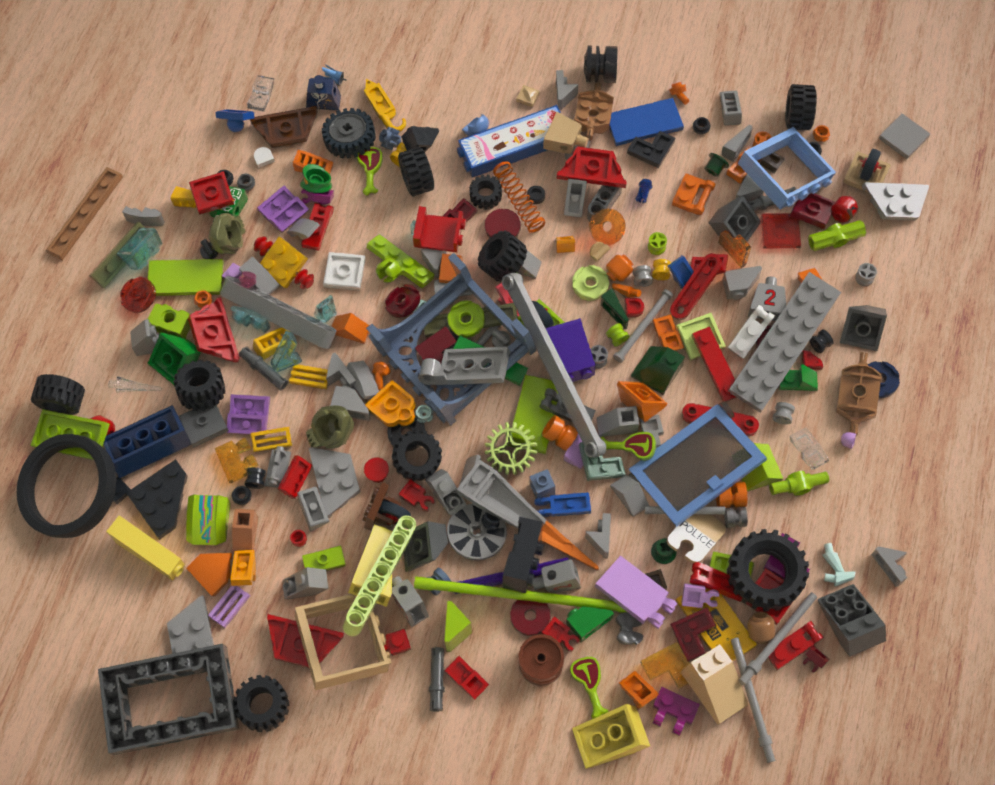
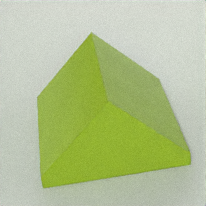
(765, 473)
(457, 627)

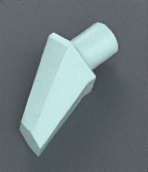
(832, 558)
(839, 577)

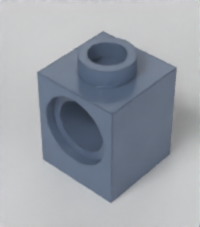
(542, 484)

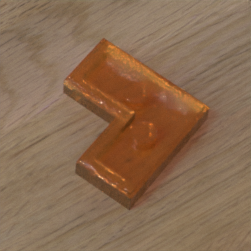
(736, 247)

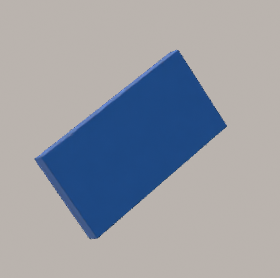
(645, 121)

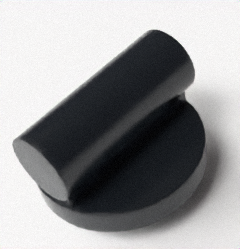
(207, 250)

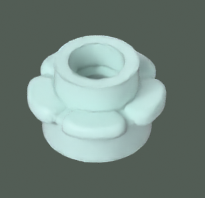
(424, 409)

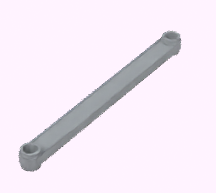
(592, 443)

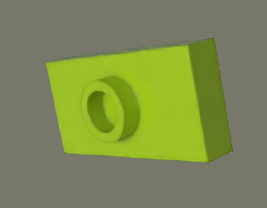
(325, 559)

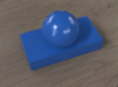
(235, 118)
(681, 270)

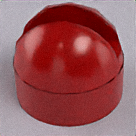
(298, 538)

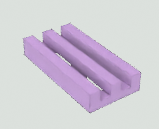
(223, 600)

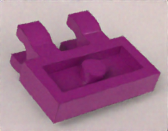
(676, 706)

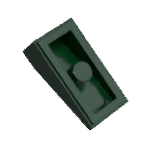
(612, 305)

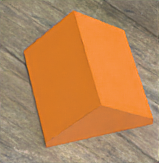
(642, 397)

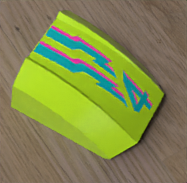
(207, 519)

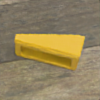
(182, 198)
(261, 341)

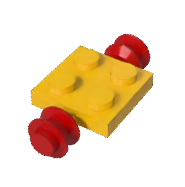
(283, 262)

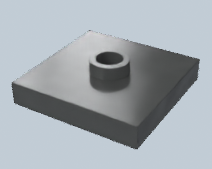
(203, 425)

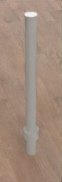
(755, 665)
(765, 739)

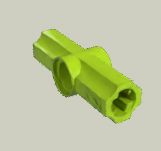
(836, 235)

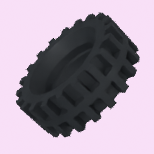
(785, 552)

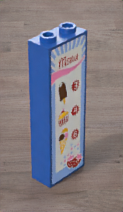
(506, 142)

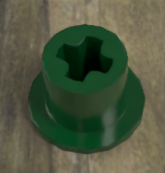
(716, 164)
(662, 552)

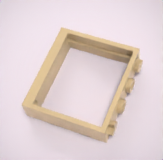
(329, 606)

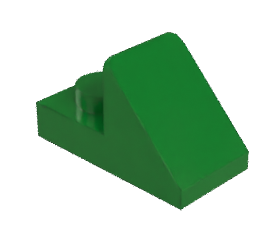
(800, 380)

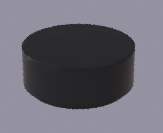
(536, 194)

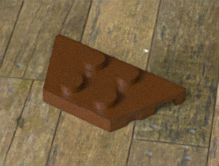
(286, 127)

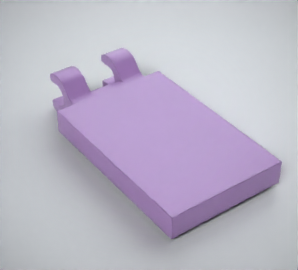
(635, 592)

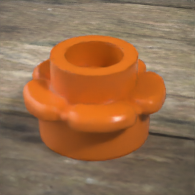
(821, 129)
(202, 295)

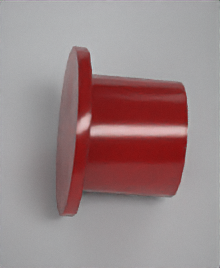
(376, 469)

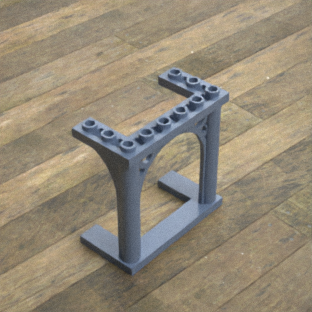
(392, 339)

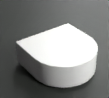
(263, 157)

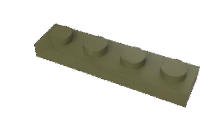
(112, 263)

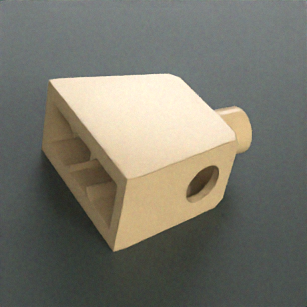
(564, 135)

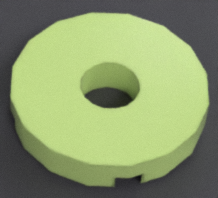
(590, 273)

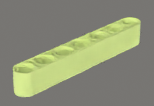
(378, 582)

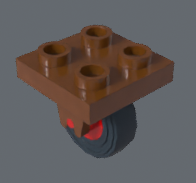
(383, 508)

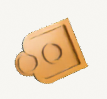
(393, 405)

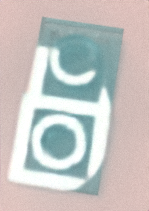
(247, 316)

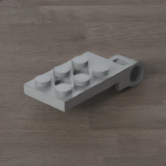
(453, 365)

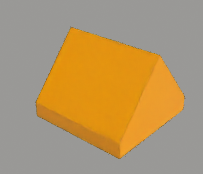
(565, 244)

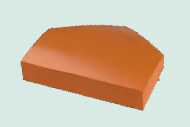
(211, 571)

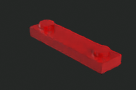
(715, 362)

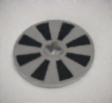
(468, 544)

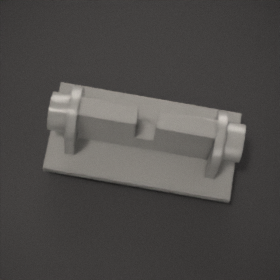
(277, 466)

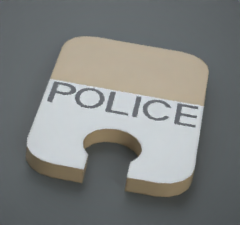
(701, 532)

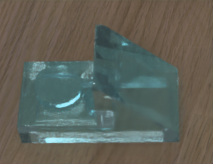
(284, 355)

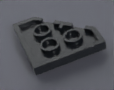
(161, 498)

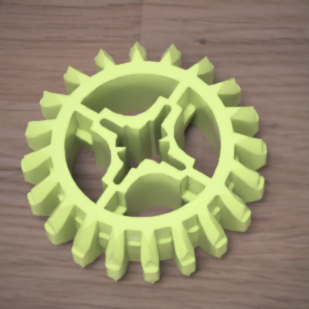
(508, 431)

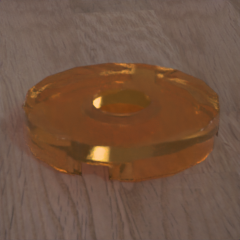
(617, 226)

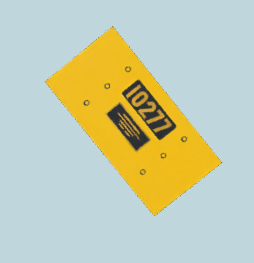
(727, 626)

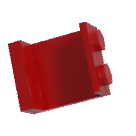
(438, 231)

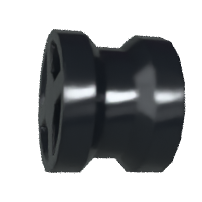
(821, 341)
(255, 478)

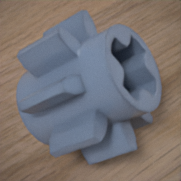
(389, 138)

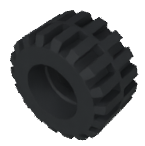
(801, 107)
(416, 171)
(502, 255)
(196, 374)
(57, 394)
(416, 438)
(249, 692)

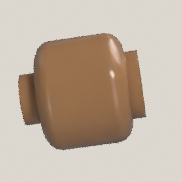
(761, 627)

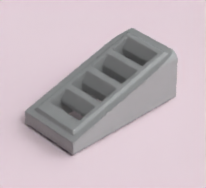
(730, 108)
(736, 144)

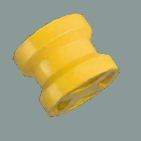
(661, 270)

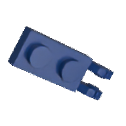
(565, 504)

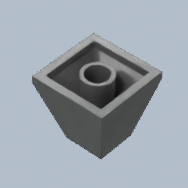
(736, 219)
(864, 327)
(425, 545)

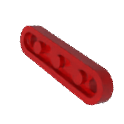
(696, 286)
(739, 419)

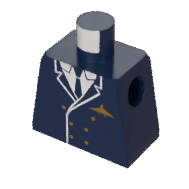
(323, 94)

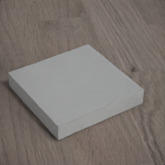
(904, 136)

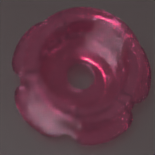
(247, 279)

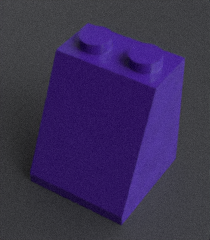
(573, 349)

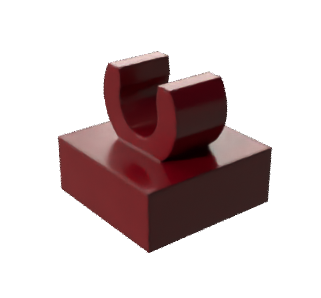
(817, 657)

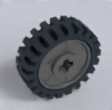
(348, 133)

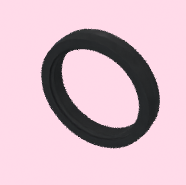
(31, 469)

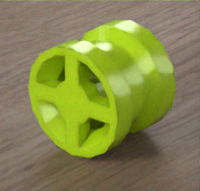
(661, 241)
(617, 334)

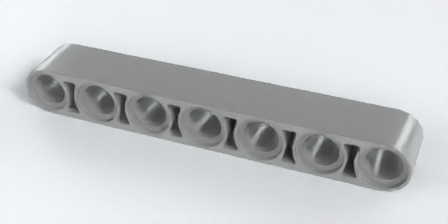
(278, 312)

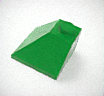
(171, 354)

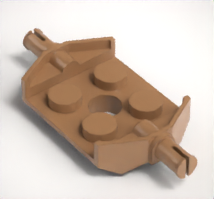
(594, 103)
(854, 407)

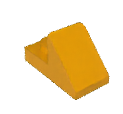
(243, 568)

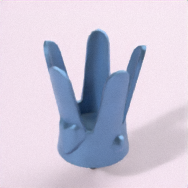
(335, 75)

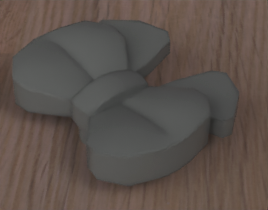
(627, 635)

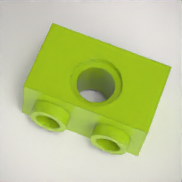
(163, 313)

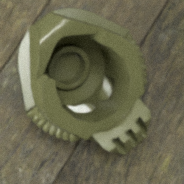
(221, 231)
(330, 427)

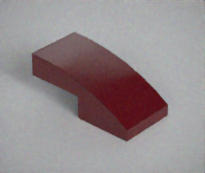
(467, 208)

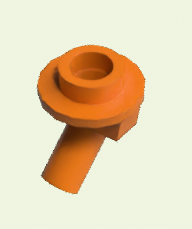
(678, 89)
(379, 370)

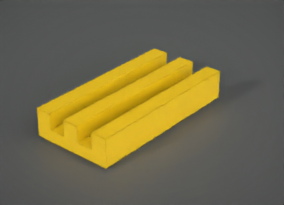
(308, 369)
(287, 436)

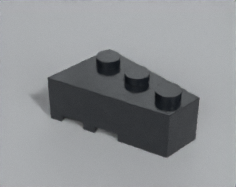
(524, 555)

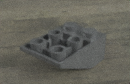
(853, 620)

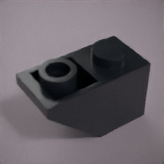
(419, 137)

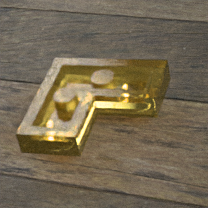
(667, 660)

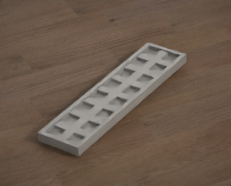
(784, 342)

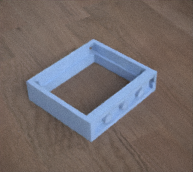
(803, 150)

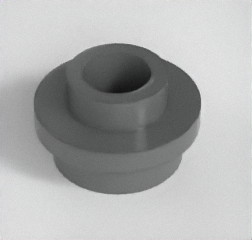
(246, 178)

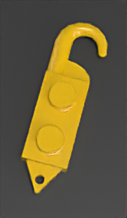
(382, 104)

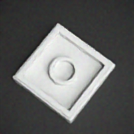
(344, 271)

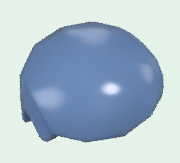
(476, 125)

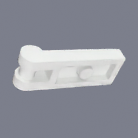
(750, 332)

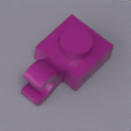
(322, 198)

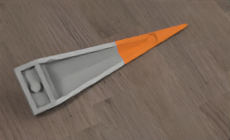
(496, 496)

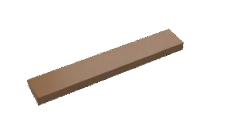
(84, 213)

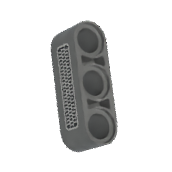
(597, 204)

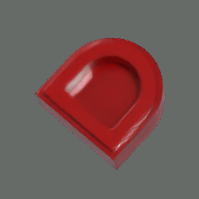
(634, 307)

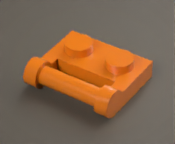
(687, 192)

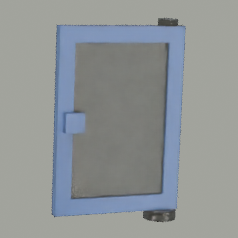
(698, 464)

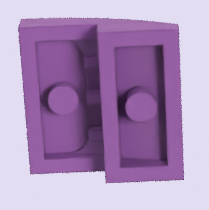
(282, 209)
(248, 413)

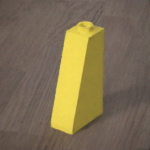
(374, 546)
(145, 548)

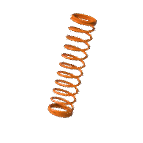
(537, 218)

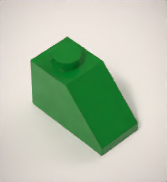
(587, 621)

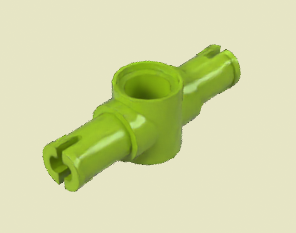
(799, 483)

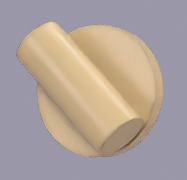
(598, 250)

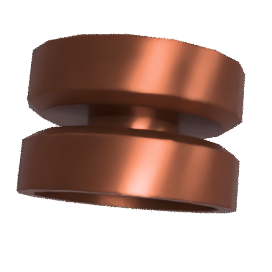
(534, 649)

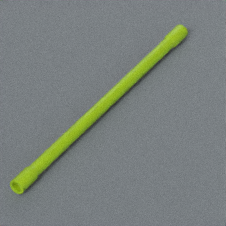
(432, 584)

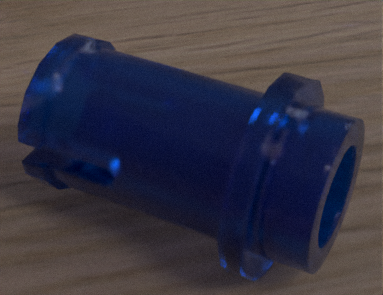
(645, 187)

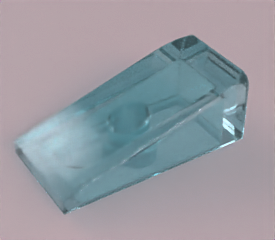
(325, 310)

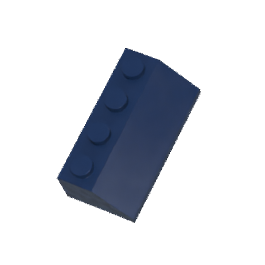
(146, 441)

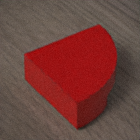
(811, 360)

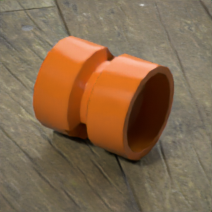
(562, 434)
(735, 496)

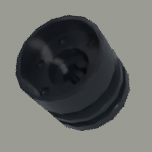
(601, 64)

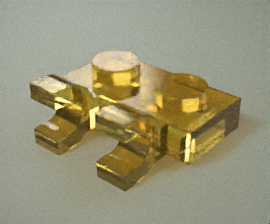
(231, 461)

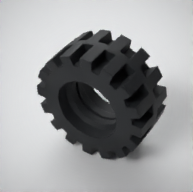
(485, 201)

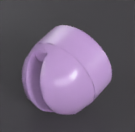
(848, 439)

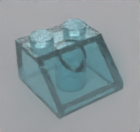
(140, 248)

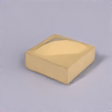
(527, 96)

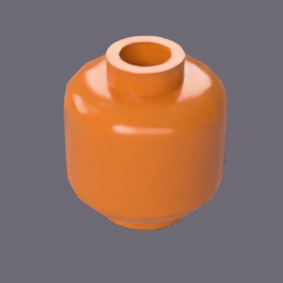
(619, 268)

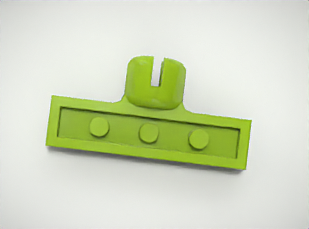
(397, 263)

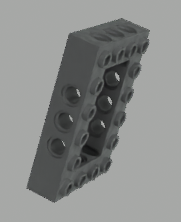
(116, 708)

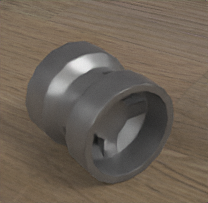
(736, 517)

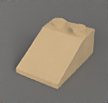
(716, 684)

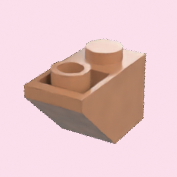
(244, 529)

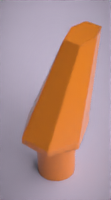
(627, 291)

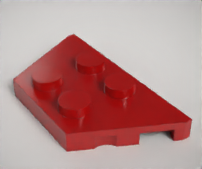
(593, 166)
(213, 332)
(288, 643)

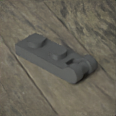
(559, 409)

